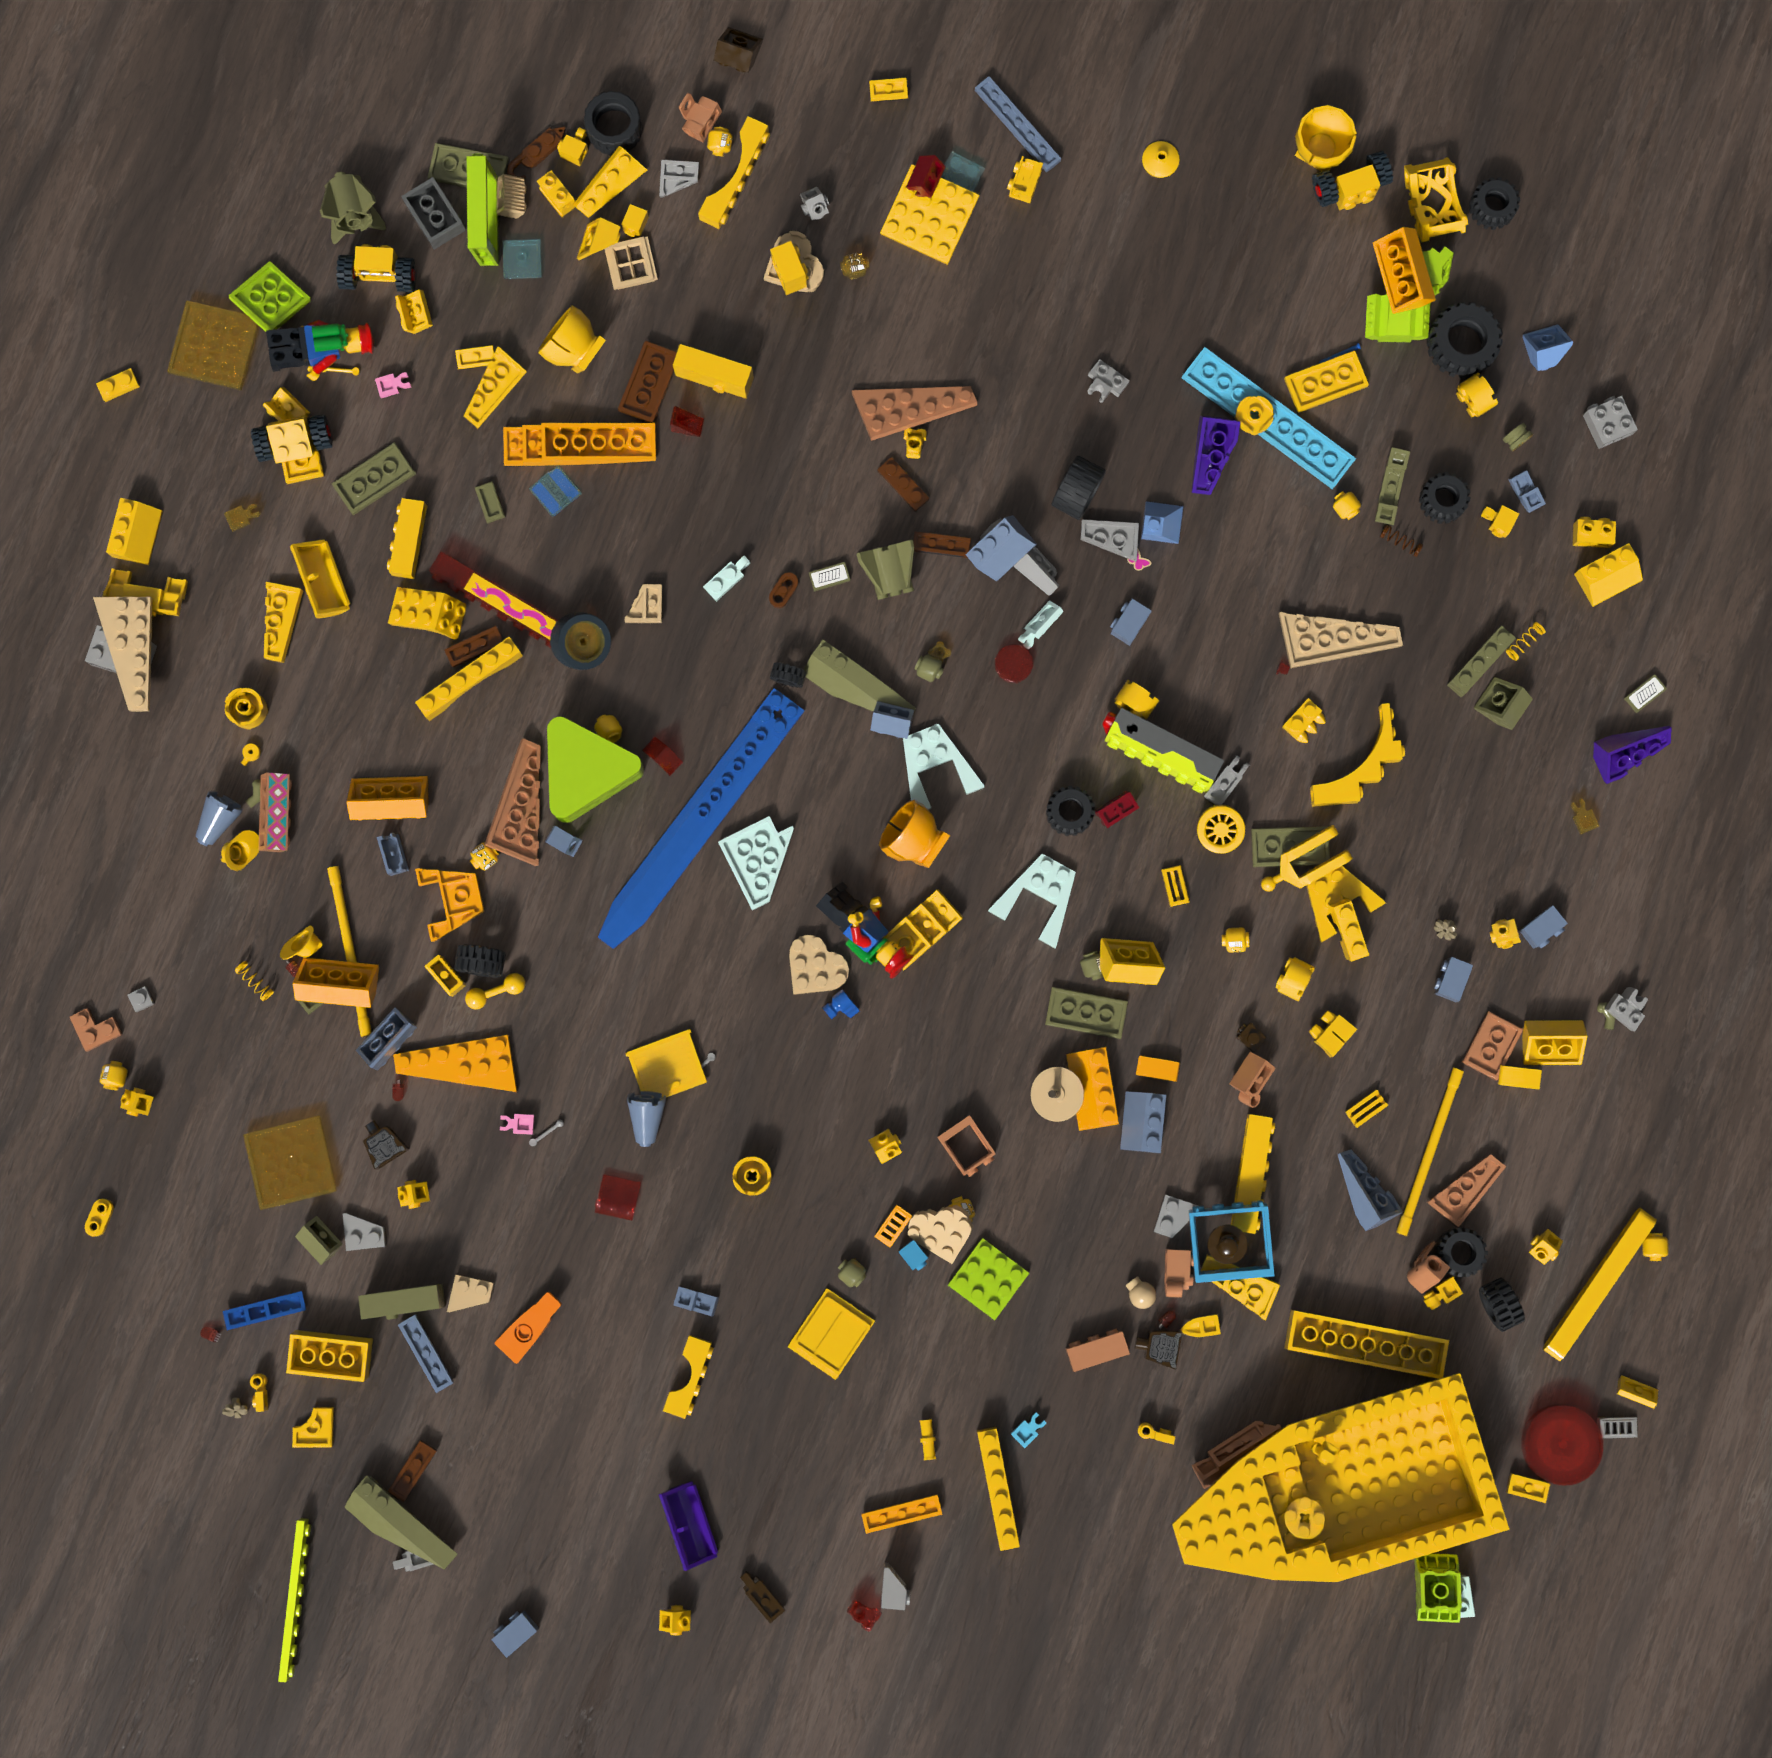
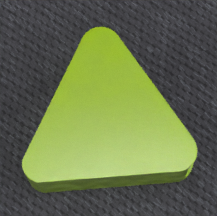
(585, 769)

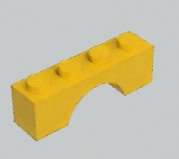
(680, 1401)

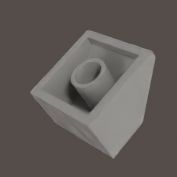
(894, 1590)

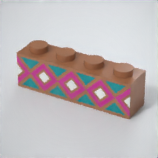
(274, 812)

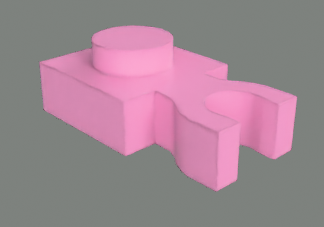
(389, 385)
(521, 1124)

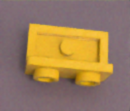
(414, 312)
(285, 406)

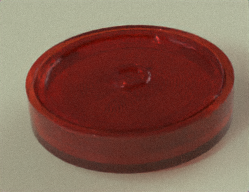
(1562, 1444)

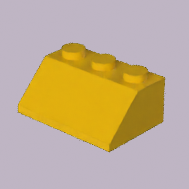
(134, 531)
(1610, 575)
(1130, 961)
(1554, 1042)

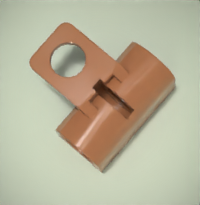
(699, 116)
(1427, 1270)

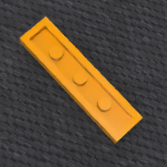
(901, 1513)

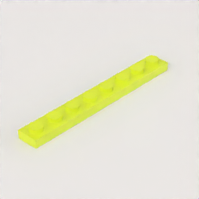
(294, 1609)

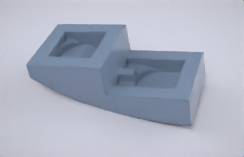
(1526, 491)
(696, 1301)

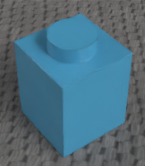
(913, 1255)

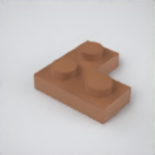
(92, 1034)

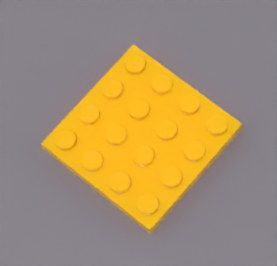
(933, 223)

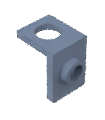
(563, 841)

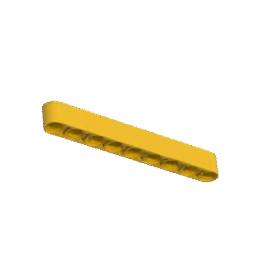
(1599, 1284)

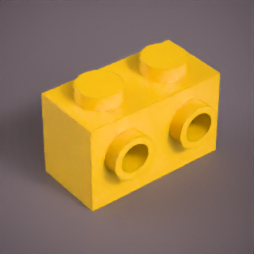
(1594, 532)

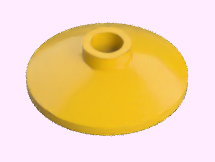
(1160, 167)

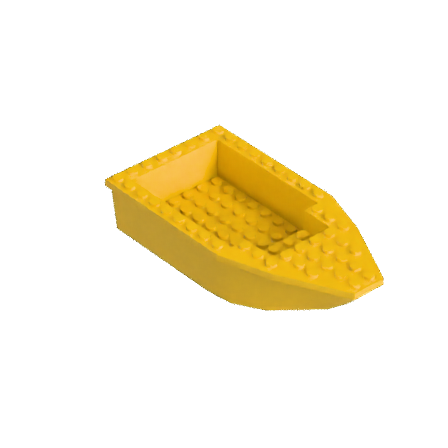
(1398, 1489)

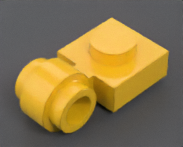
(1447, 1290)
(260, 1399)
(1163, 1435)

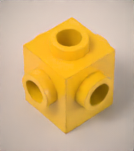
(1505, 933)
(136, 1102)
(885, 1145)
(413, 1194)
(1545, 1246)
(675, 1620)

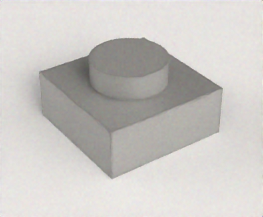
(141, 999)

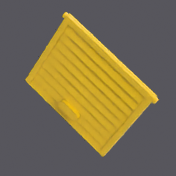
(668, 1065)

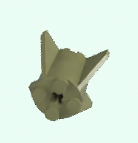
(349, 206)
(889, 568)

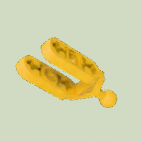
(1287, 872)

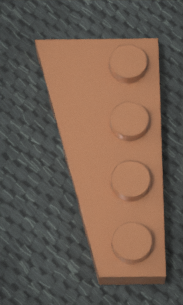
(1464, 1193)

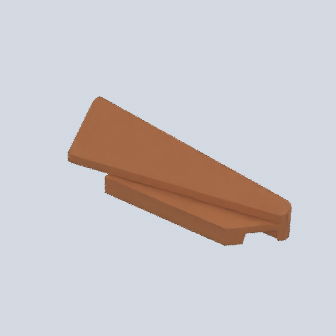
(1231, 1450)

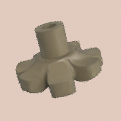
(1445, 928)
(235, 1409)

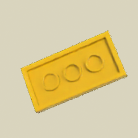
(1326, 381)

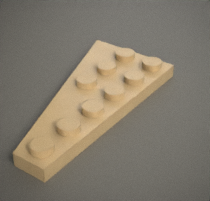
(128, 635)
(1327, 639)

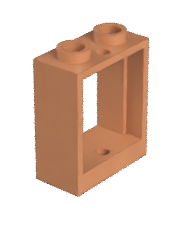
(954, 1130)

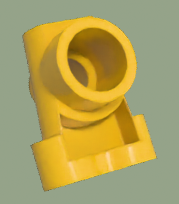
(914, 442)
(1325, 1452)

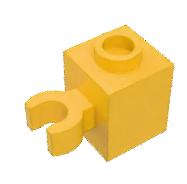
(572, 148)
(1501, 520)

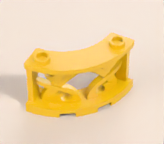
(1425, 225)

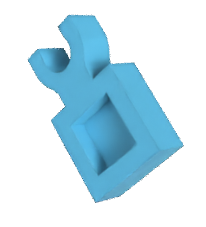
(1025, 1432)

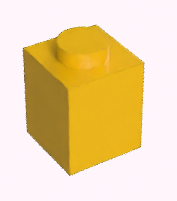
(634, 221)

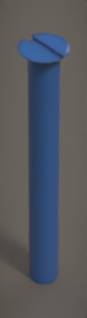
(1353, 348)

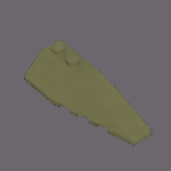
(848, 680)
(396, 1523)

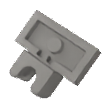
(1106, 381)
(1626, 1008)

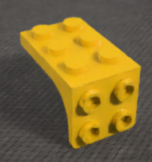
(427, 611)

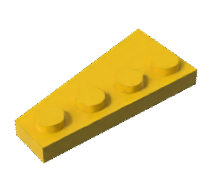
(1254, 1293)

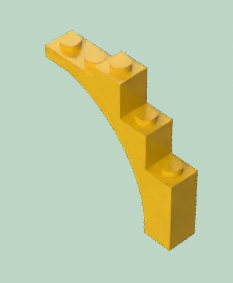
(1347, 788)

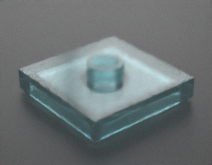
(522, 259)

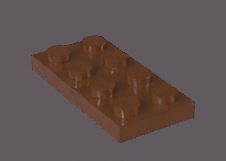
(648, 382)

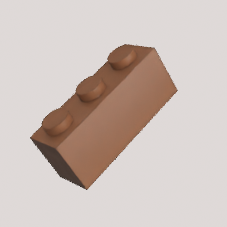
(1097, 1350)

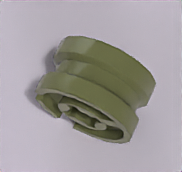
(1518, 437)

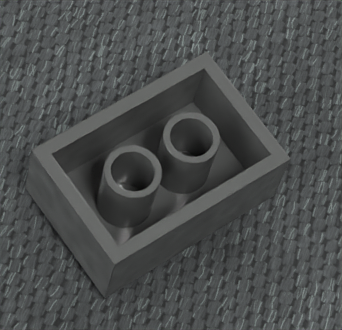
(433, 213)

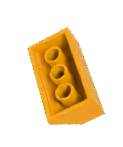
(1404, 270)
(388, 798)
(336, 982)
(1099, 1101)

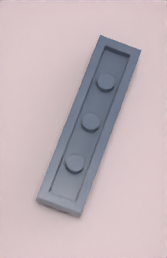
(426, 1353)

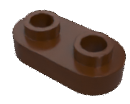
(782, 590)

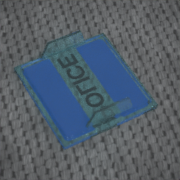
(555, 491)

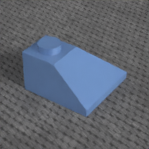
(1547, 346)
(1162, 522)

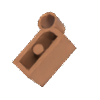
(1251, 1079)
(1177, 1272)

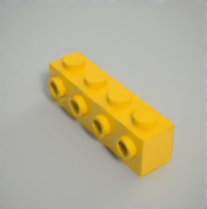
(407, 538)

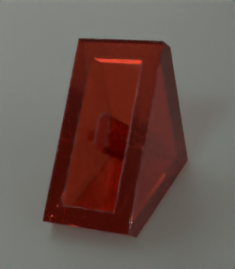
(686, 422)
(662, 756)

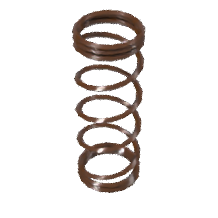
(1419, 545)

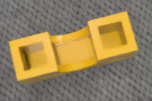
(1348, 925)

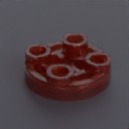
(1013, 663)

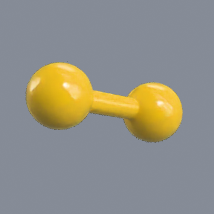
(477, 998)

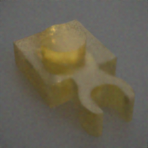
(239, 517)
(1584, 819)

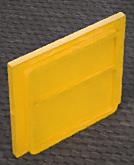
(831, 1334)

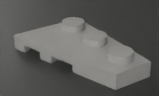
(1112, 536)

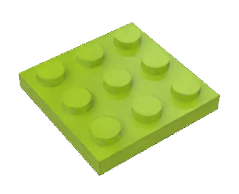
(269, 297)
(988, 1279)

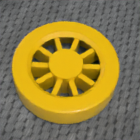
(1220, 828)

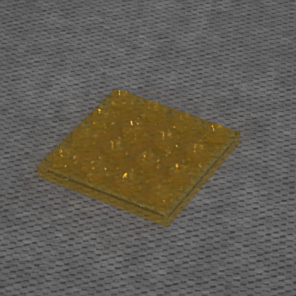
(213, 345)
(290, 1162)

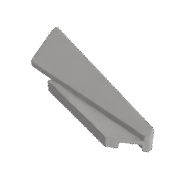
(1034, 567)

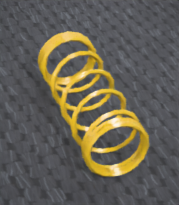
(1536, 629)
(240, 967)

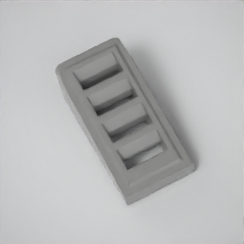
(1601, 1422)

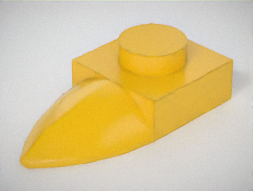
(1202, 1326)

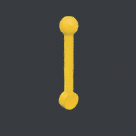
(355, 371)

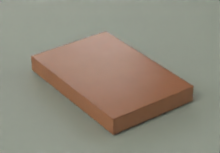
(1492, 1045)

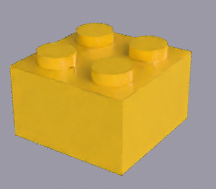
(789, 267)

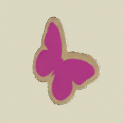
(1140, 563)

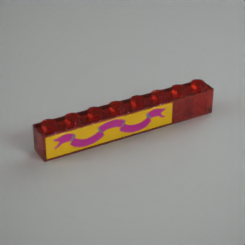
(493, 597)

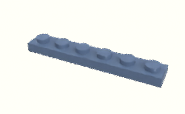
(1017, 124)

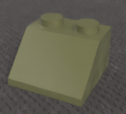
(1503, 703)

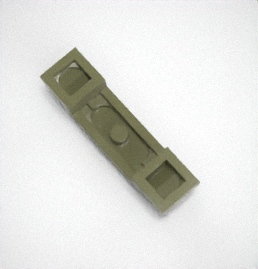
(1391, 486)

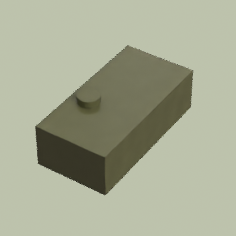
(401, 1301)

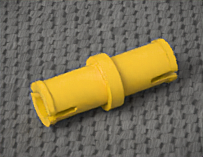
(927, 1439)

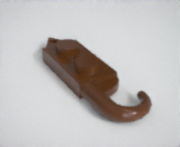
(537, 150)

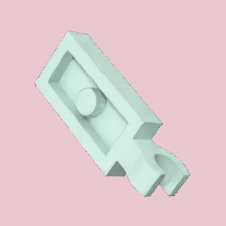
(726, 578)
(1040, 623)

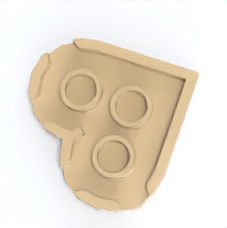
(812, 263)
(814, 967)
(941, 1231)

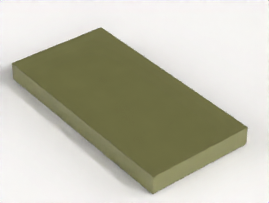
(450, 164)
(373, 478)
(1272, 842)
(1086, 1013)

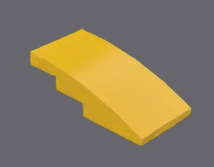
(925, 925)

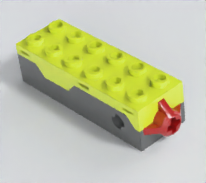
(1162, 750)

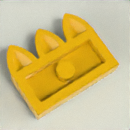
(1303, 720)

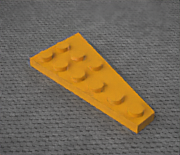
(471, 1063)

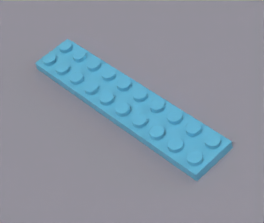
(1288, 430)

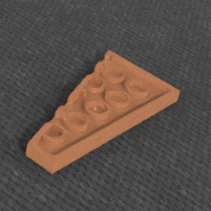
(899, 409)
(517, 815)

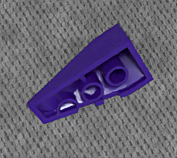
(1213, 447)

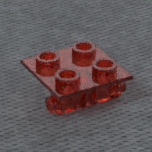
(617, 1197)

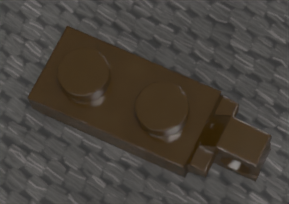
(762, 1597)

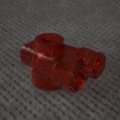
(866, 1617)

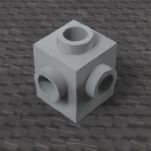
(814, 203)

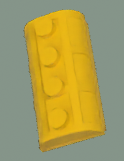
(321, 578)

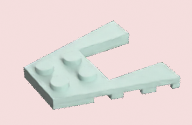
(929, 749)
(1047, 880)

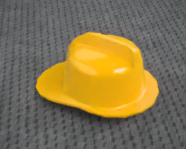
(240, 850)
(302, 944)

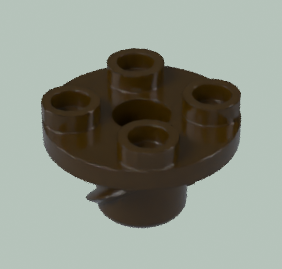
(1227, 1244)

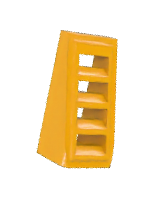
(889, 1243)

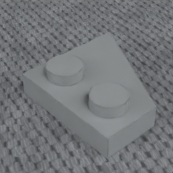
(677, 176)
(1172, 1216)
(362, 1233)

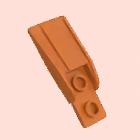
(528, 1328)

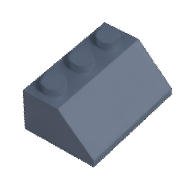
(1001, 548)
(386, 1039)
(1143, 1122)

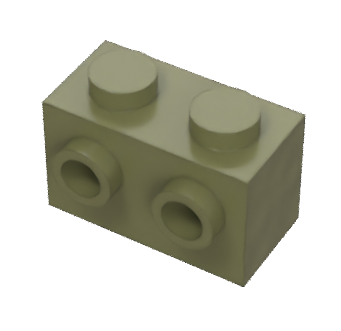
(318, 1240)

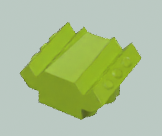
(1438, 267)
(1398, 327)
(1438, 1588)

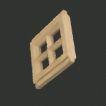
(647, 260)

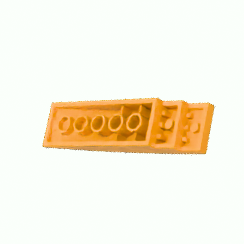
(579, 443)

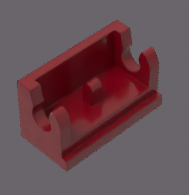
(926, 176)
(1116, 809)

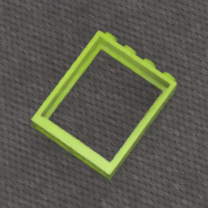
(482, 210)

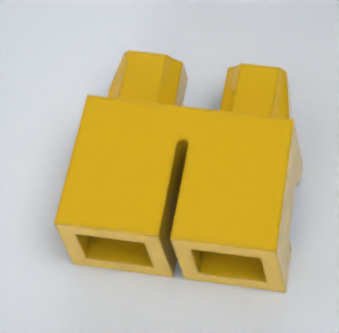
(1334, 1035)

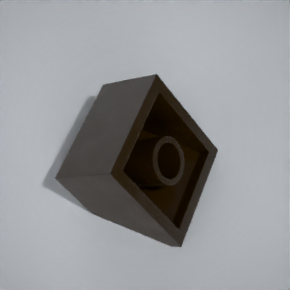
(737, 49)

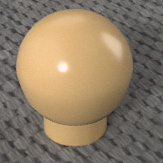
(1141, 1293)

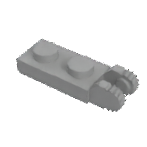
(1225, 783)

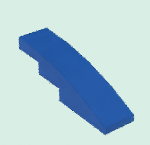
(264, 1310)

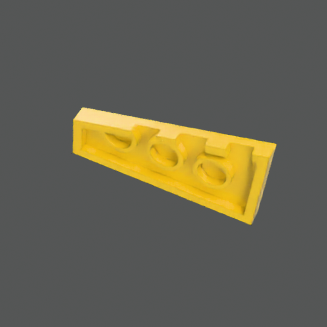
(611, 179)
(495, 384)
(280, 618)

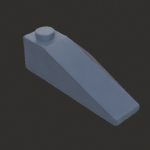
(1369, 1200)

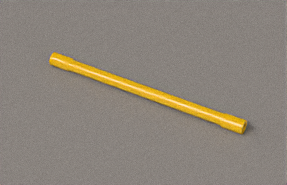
(335, 882)
(1406, 1218)

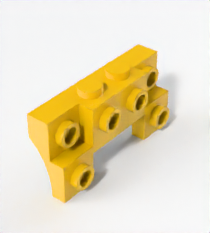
(163, 601)

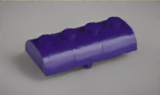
(688, 1525)

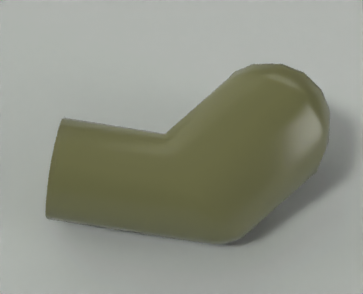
(255, 798)
(1610, 1020)

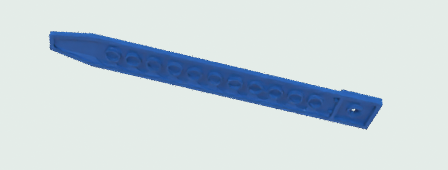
(699, 818)

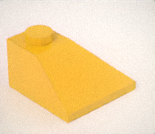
(598, 236)

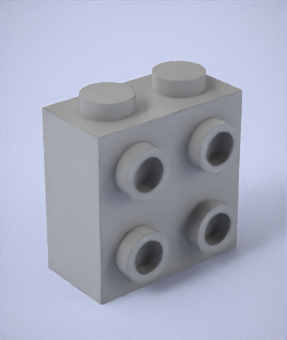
(1609, 421)

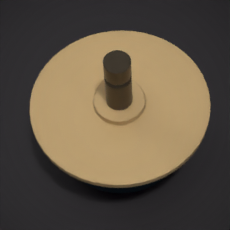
(1057, 1094)

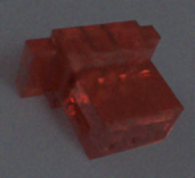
(1282, 668)

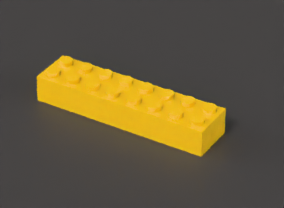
(1366, 1344)

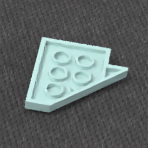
(757, 858)

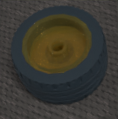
(581, 654)

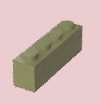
(1481, 661)

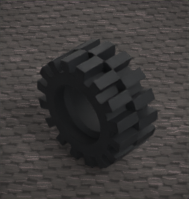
(788, 675)

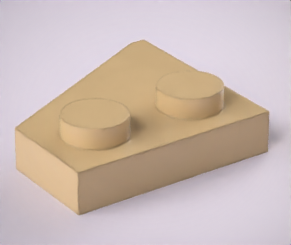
(647, 605)
(469, 1293)

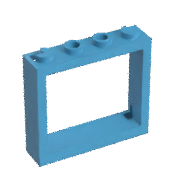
(1233, 1273)

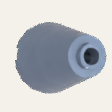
(216, 817)
(646, 1115)

